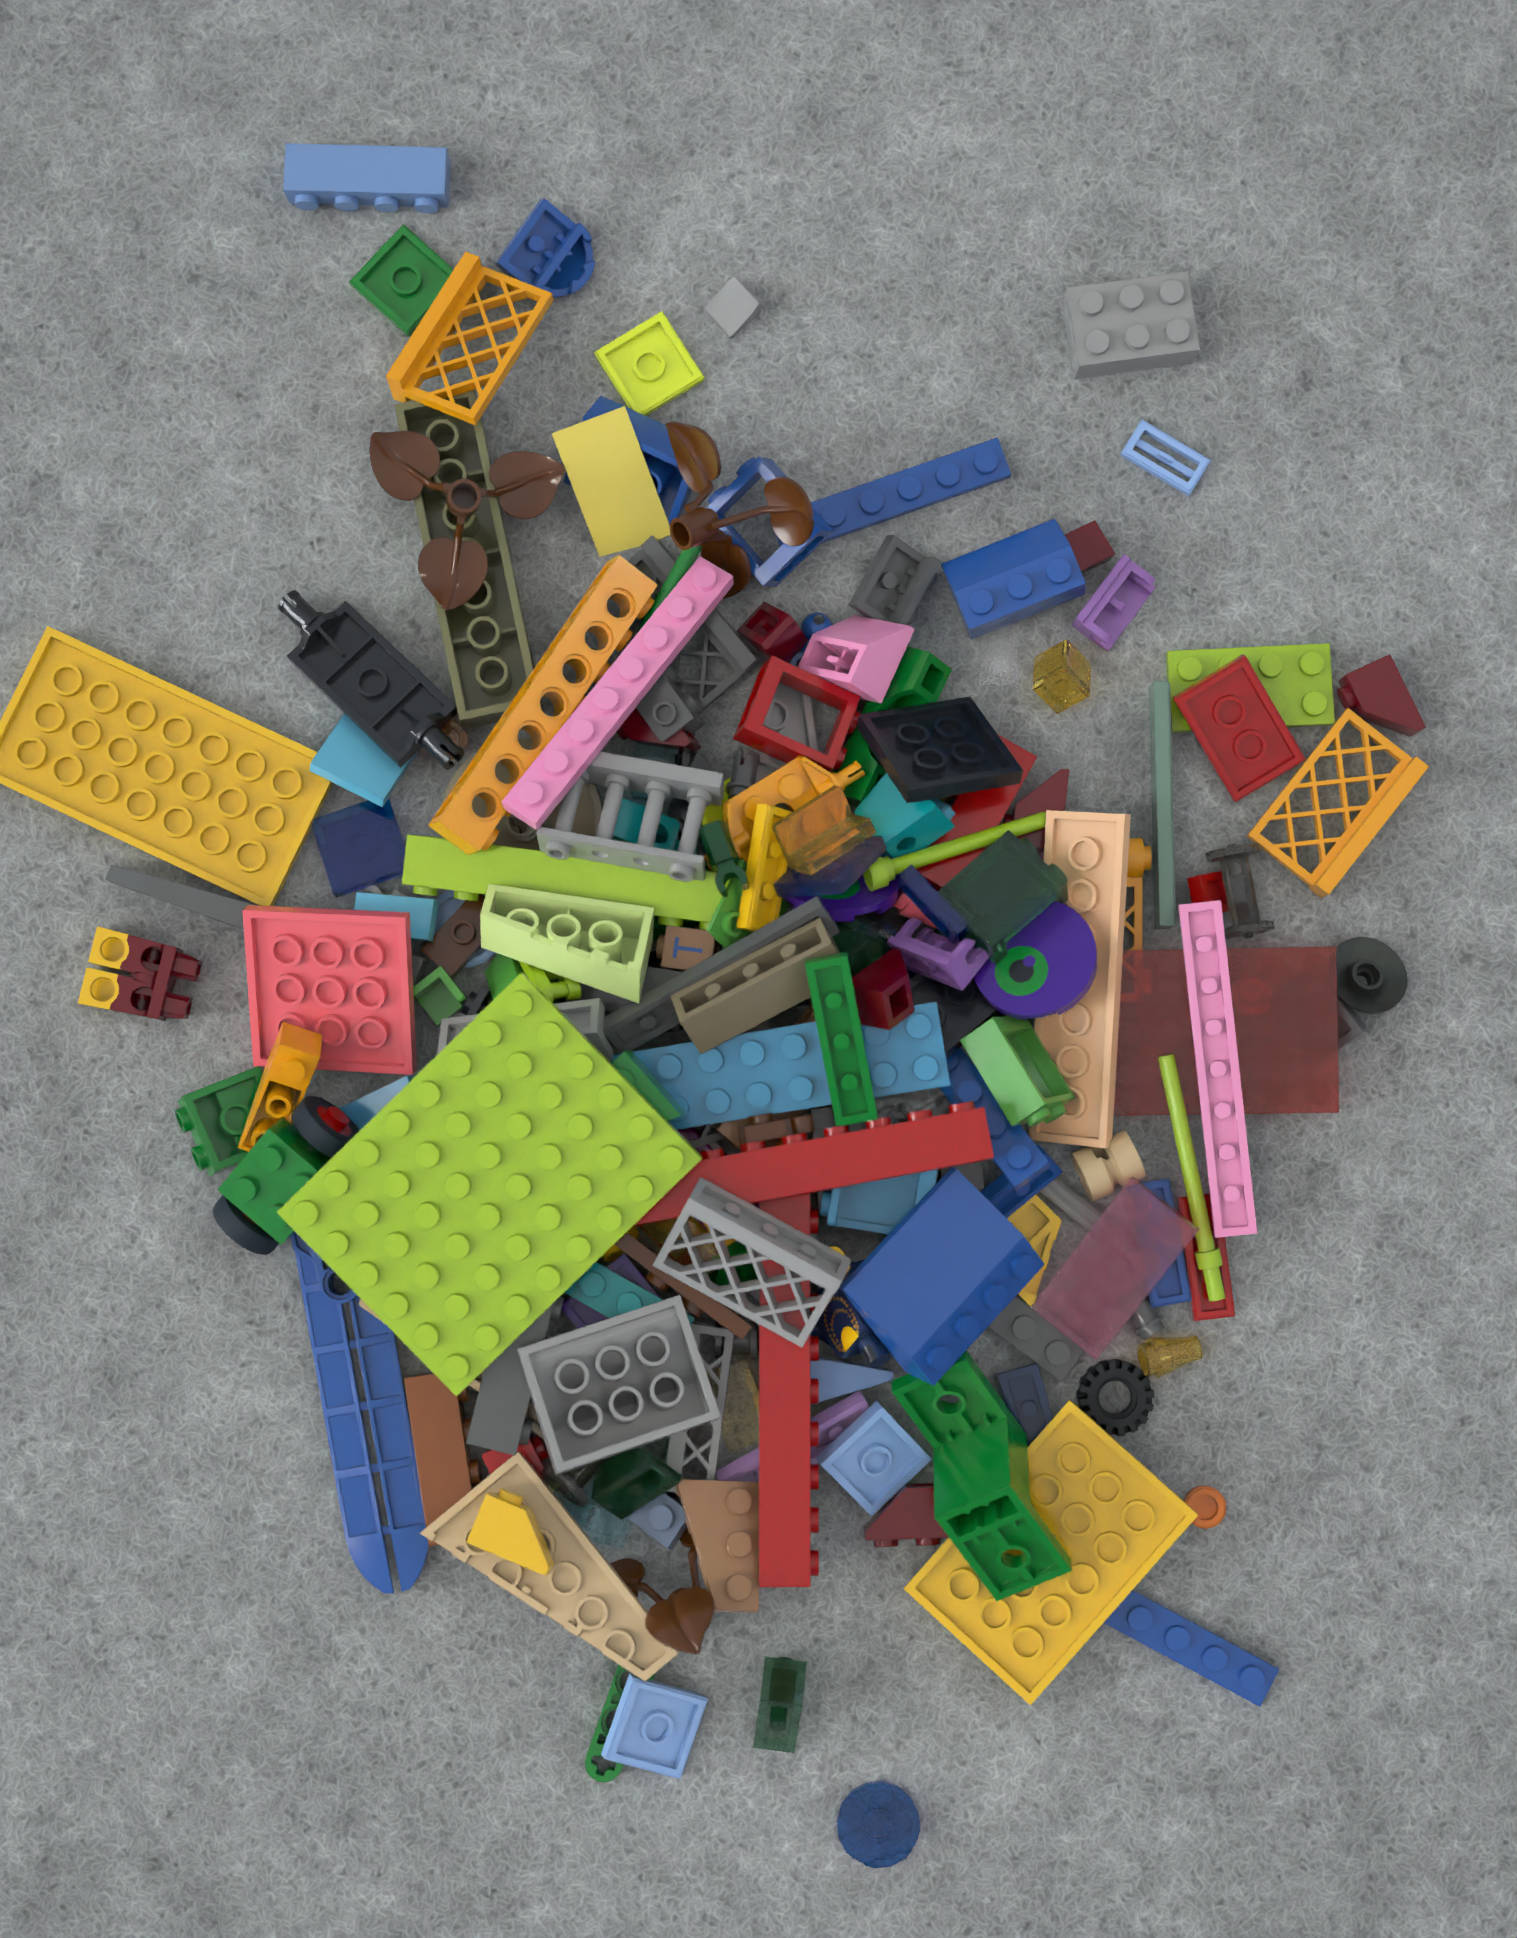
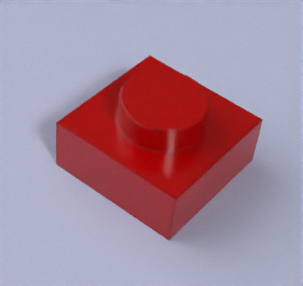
(1208, 888)

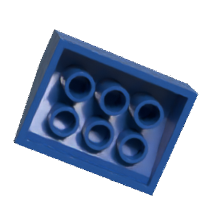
(941, 1277)

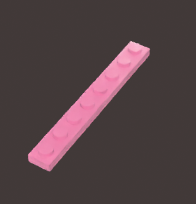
(617, 693)
(1217, 1069)

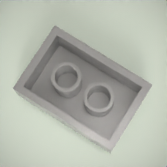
(1131, 325)

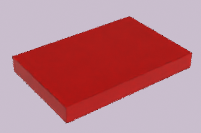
(1239, 728)

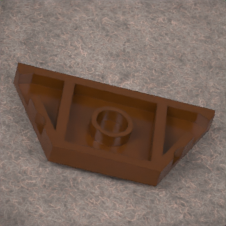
(692, 1299)

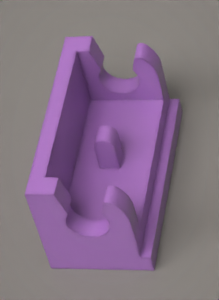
(1115, 603)
(936, 956)

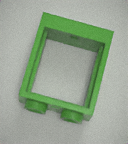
(1018, 1071)

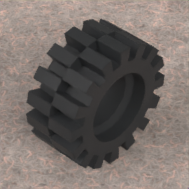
(1139, 1388)

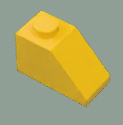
(511, 1532)

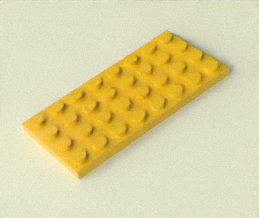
(159, 768)

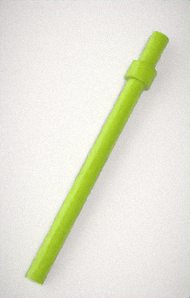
(1207, 1256)

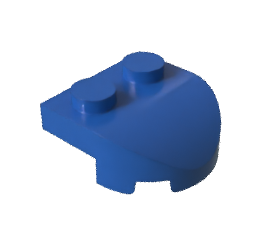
(549, 252)

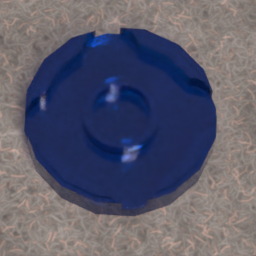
(872, 1812)

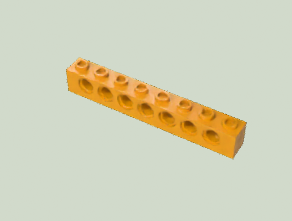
(632, 593)

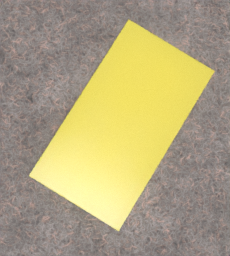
(612, 482)

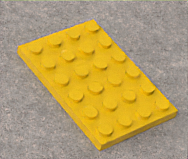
(1109, 1521)

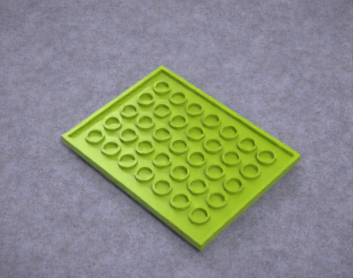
(489, 1184)

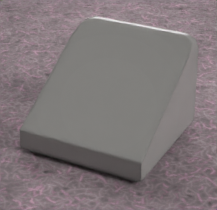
(733, 307)

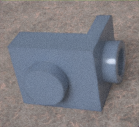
(662, 1519)

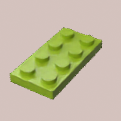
(1292, 675)

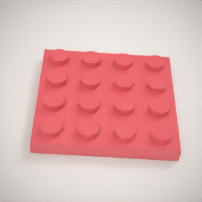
(336, 977)

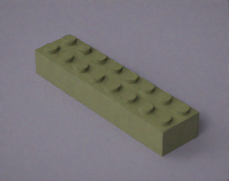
(488, 634)

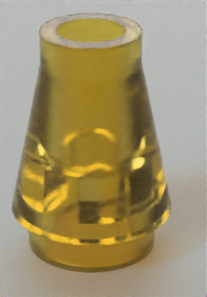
(1165, 1354)

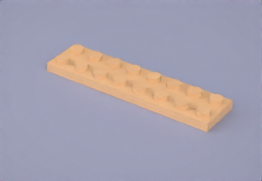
(1084, 1039)

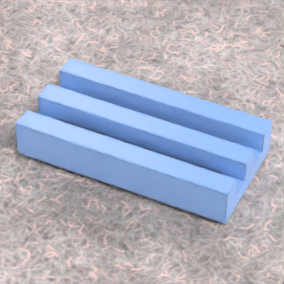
(1156, 470)

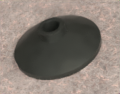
(1379, 966)

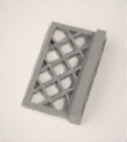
(764, 1240)

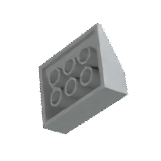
(618, 1384)

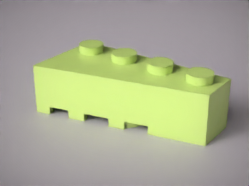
(571, 936)

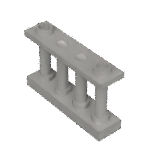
(659, 782)

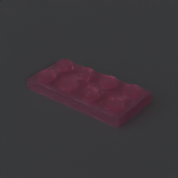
(1114, 1267)

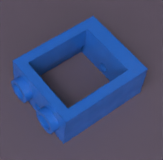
(787, 557)

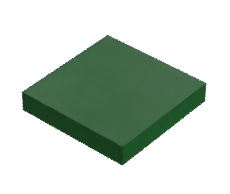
(402, 279)

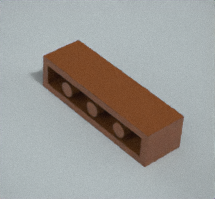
(440, 1444)

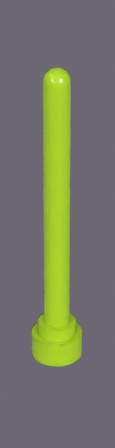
(885, 869)

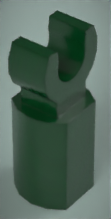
(722, 855)

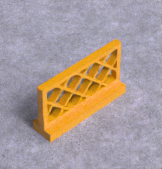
(437, 333)
(1364, 825)

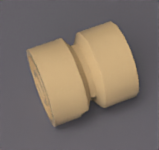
(1107, 1167)

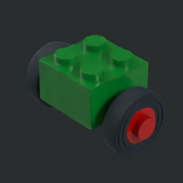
(277, 1170)

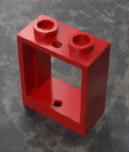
(755, 735)

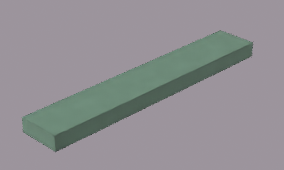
(1162, 805)

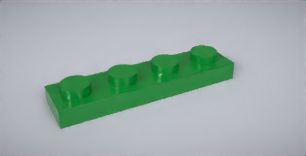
(841, 1039)

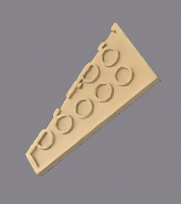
(582, 1587)

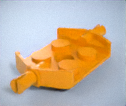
(790, 784)

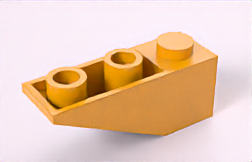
(283, 1081)

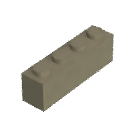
(751, 987)

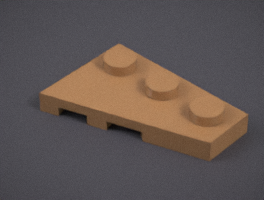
(726, 1538)

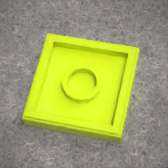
(649, 365)

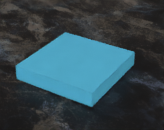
(357, 763)

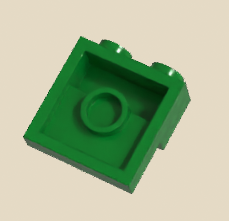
(218, 1119)

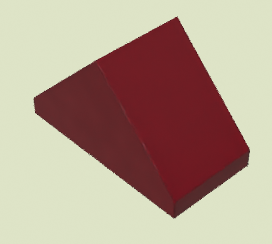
(773, 632)

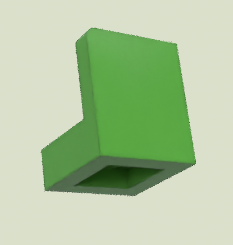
(439, 995)

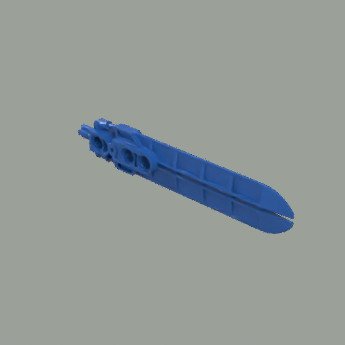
(348, 1432)

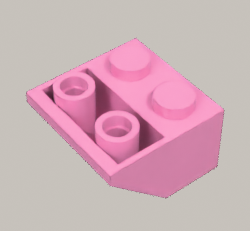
(858, 655)

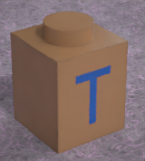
(685, 947)

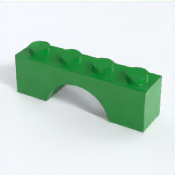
(915, 682)

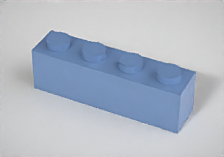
(367, 176)

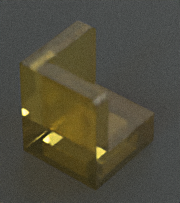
(1061, 676)

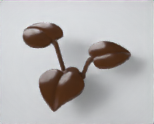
(700, 464)
(457, 568)
(687, 1612)

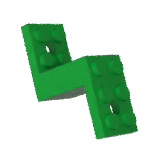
(982, 1479)

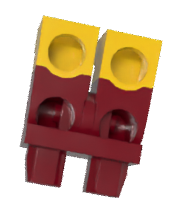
(151, 979)

